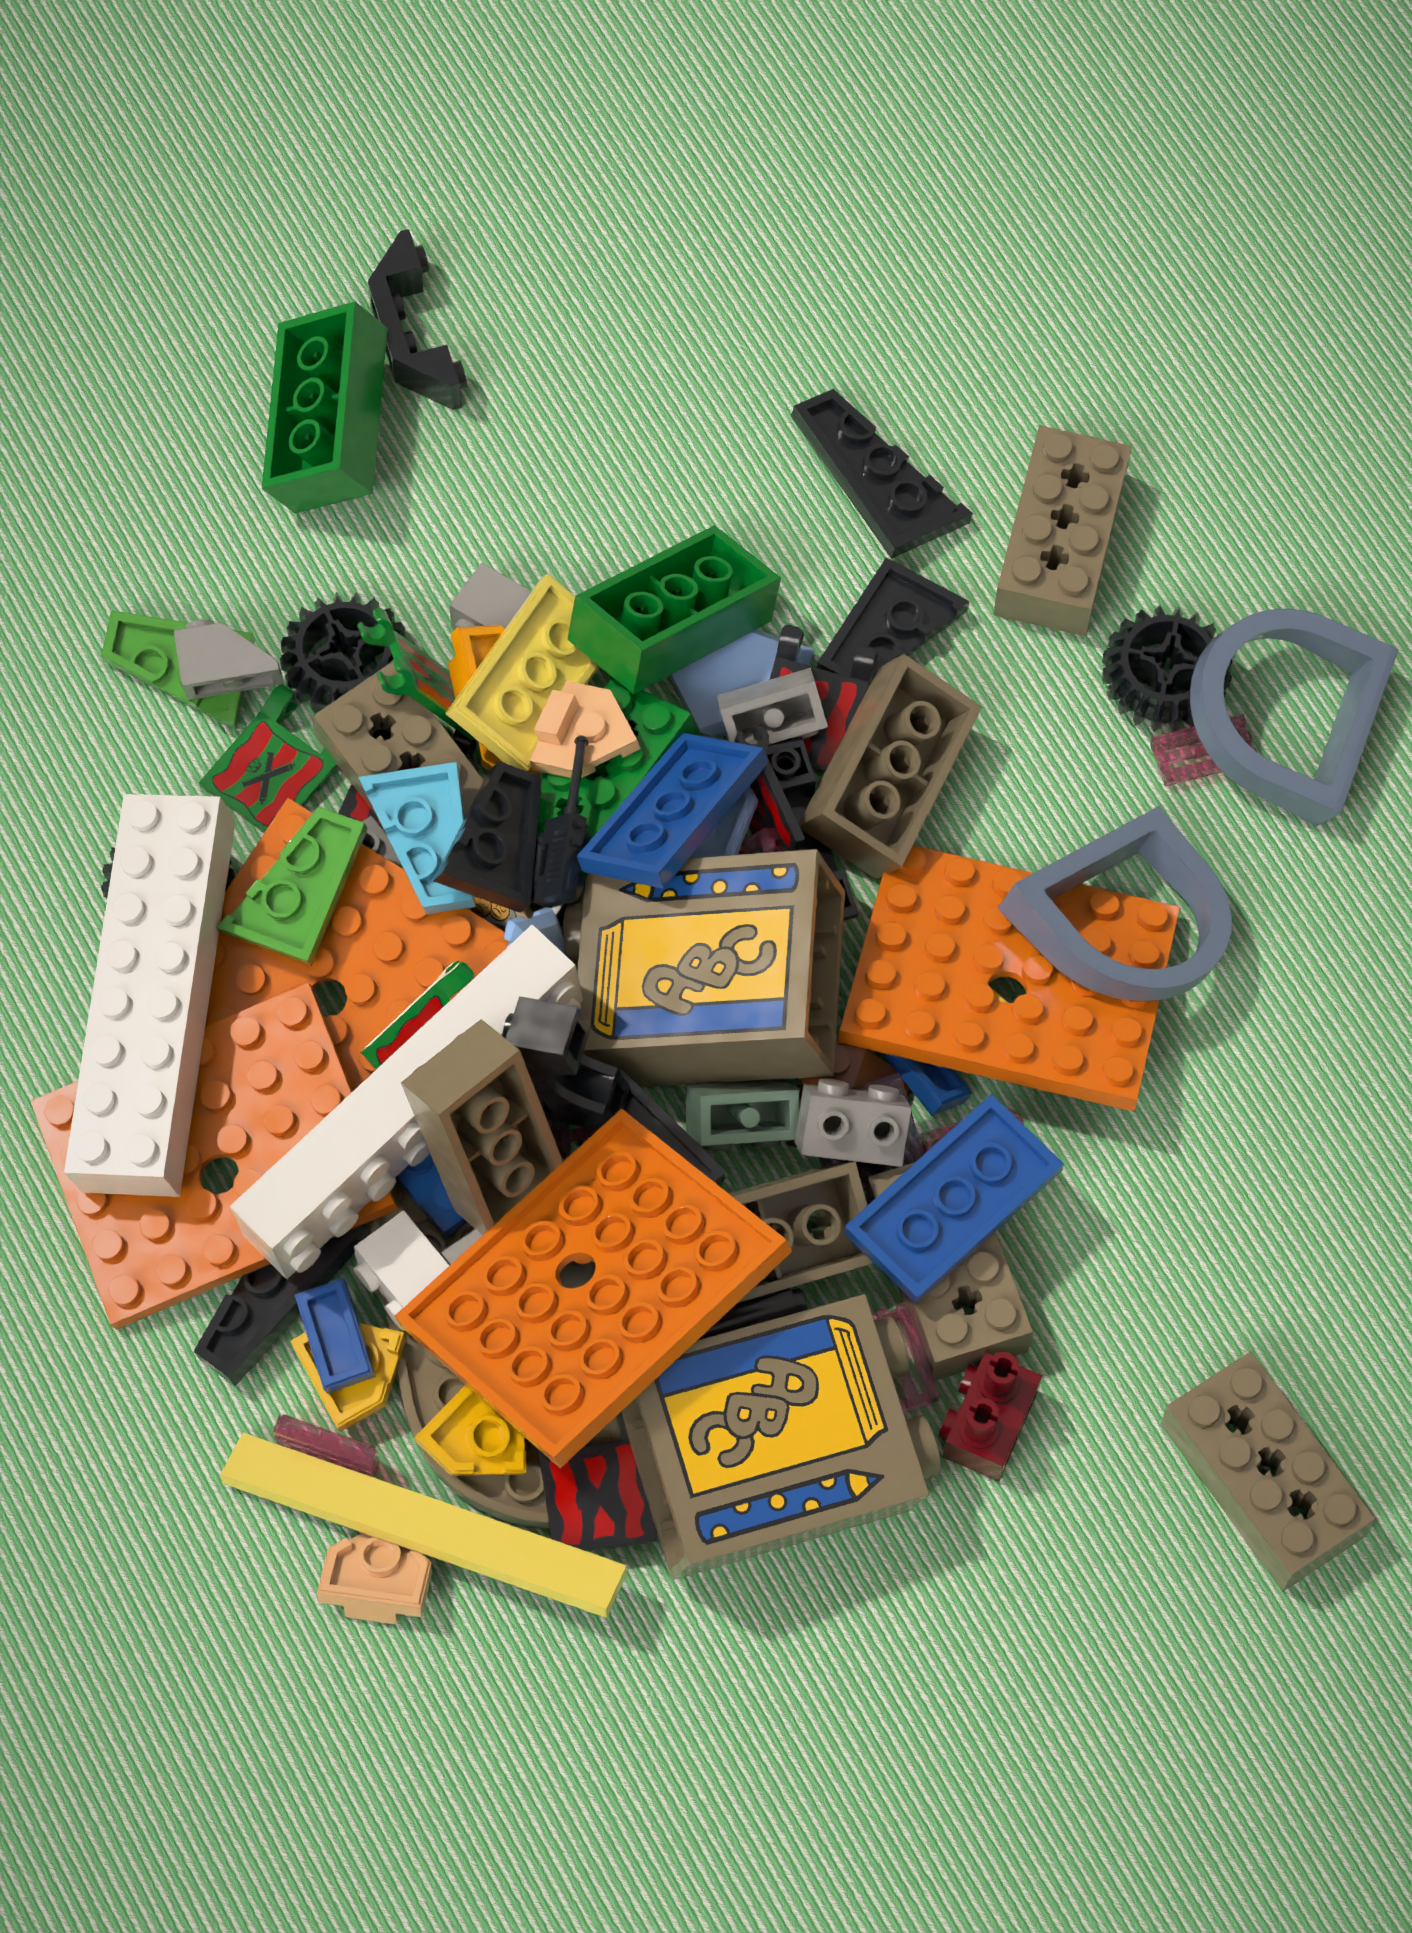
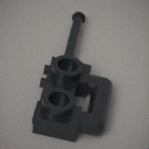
(556, 861)

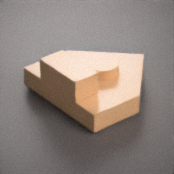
(577, 712)
(374, 1579)

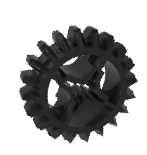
(1125, 661)
(316, 675)

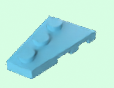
(421, 818)

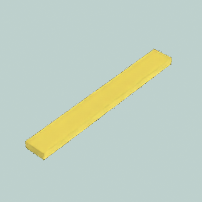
(425, 1524)

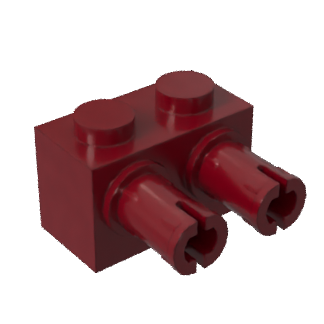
(991, 1414)

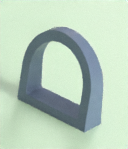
(1369, 666)
(1175, 859)

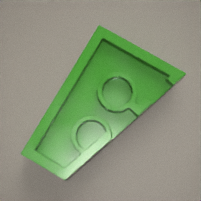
(148, 652)
(300, 891)

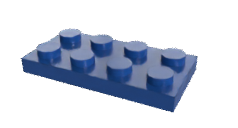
(672, 810)
(953, 1198)

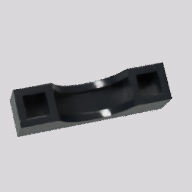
(552, 1046)

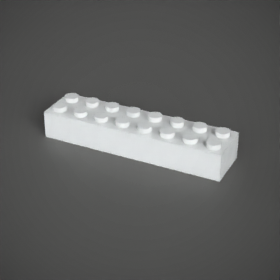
(150, 996)
(374, 1130)

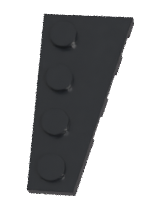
(878, 480)
(265, 1307)

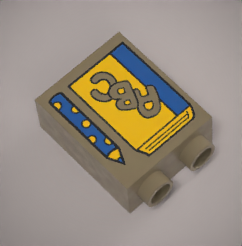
(713, 973)
(779, 1437)

